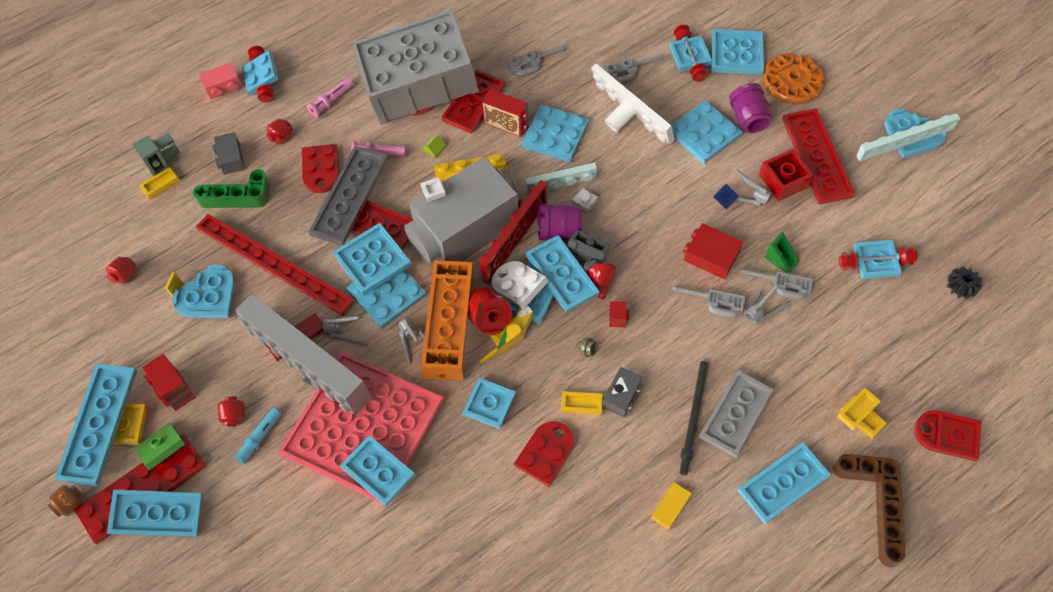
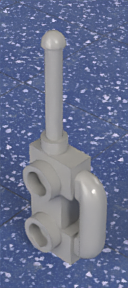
(529, 59)
(627, 67)
(786, 280)
(718, 298)

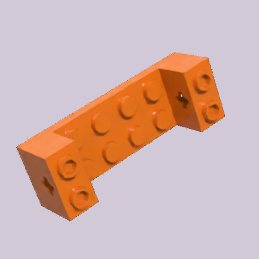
(447, 321)

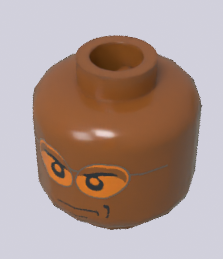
(65, 500)

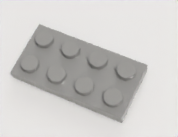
(736, 413)

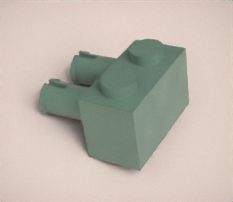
(151, 152)

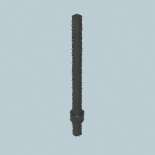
(687, 452)

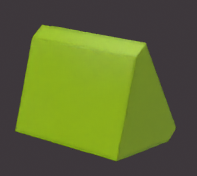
(434, 146)

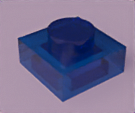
(726, 196)

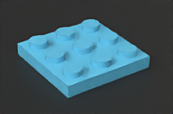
(737, 51)
(705, 131)
(555, 133)
(371, 258)
(390, 298)

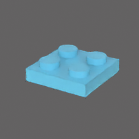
(489, 403)

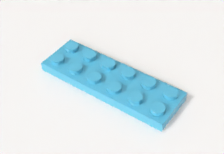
(96, 425)

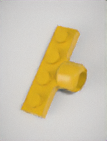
(447, 170)

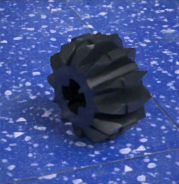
(964, 282)

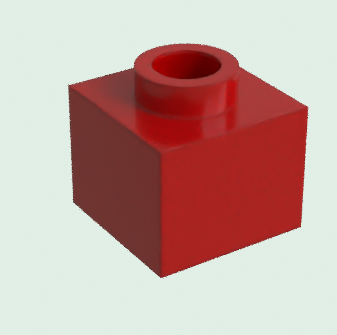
(618, 314)

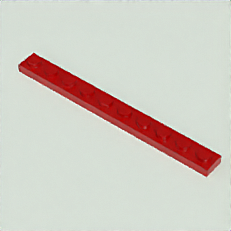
(275, 265)

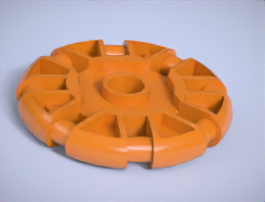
(789, 88)

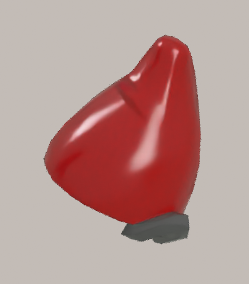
(601, 276)

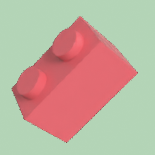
(220, 80)

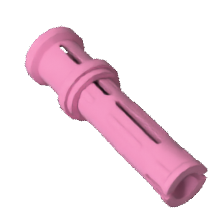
(324, 101)
(390, 150)

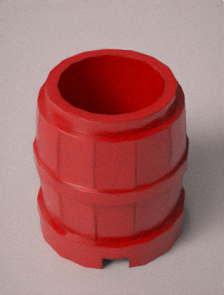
(488, 311)

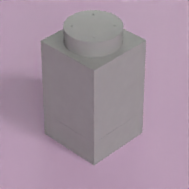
(465, 219)

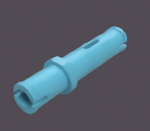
(252, 443)

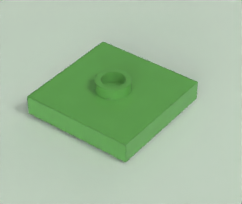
(159, 446)

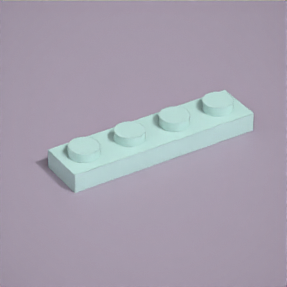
(563, 177)

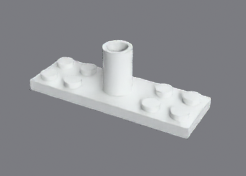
(630, 107)

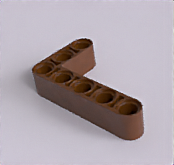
(883, 500)

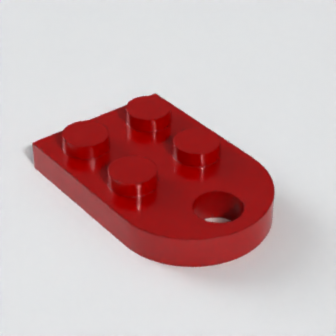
(319, 165)
(950, 434)
(545, 453)

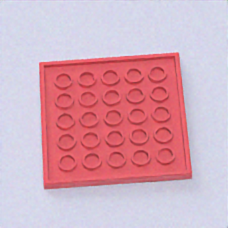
(393, 417)

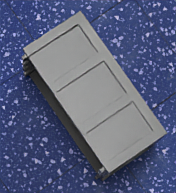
(415, 66)

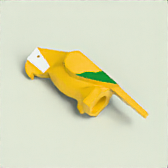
(512, 333)

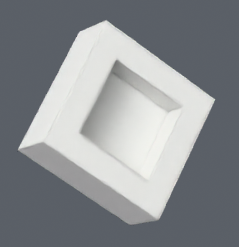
(433, 189)
(584, 200)

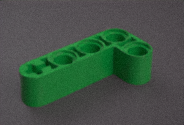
(235, 195)

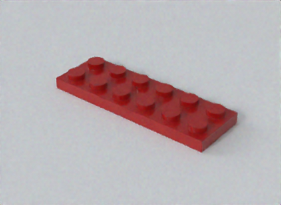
(819, 155)
(513, 232)
(162, 478)

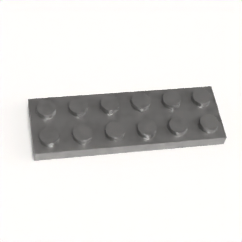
(348, 195)

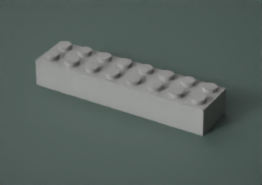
(303, 354)

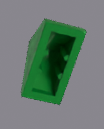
(782, 254)

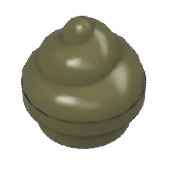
(587, 347)

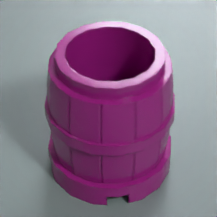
(751, 108)
(558, 220)

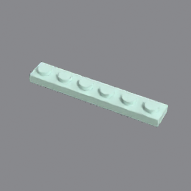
(904, 138)

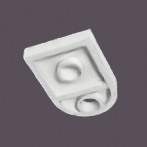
(519, 284)

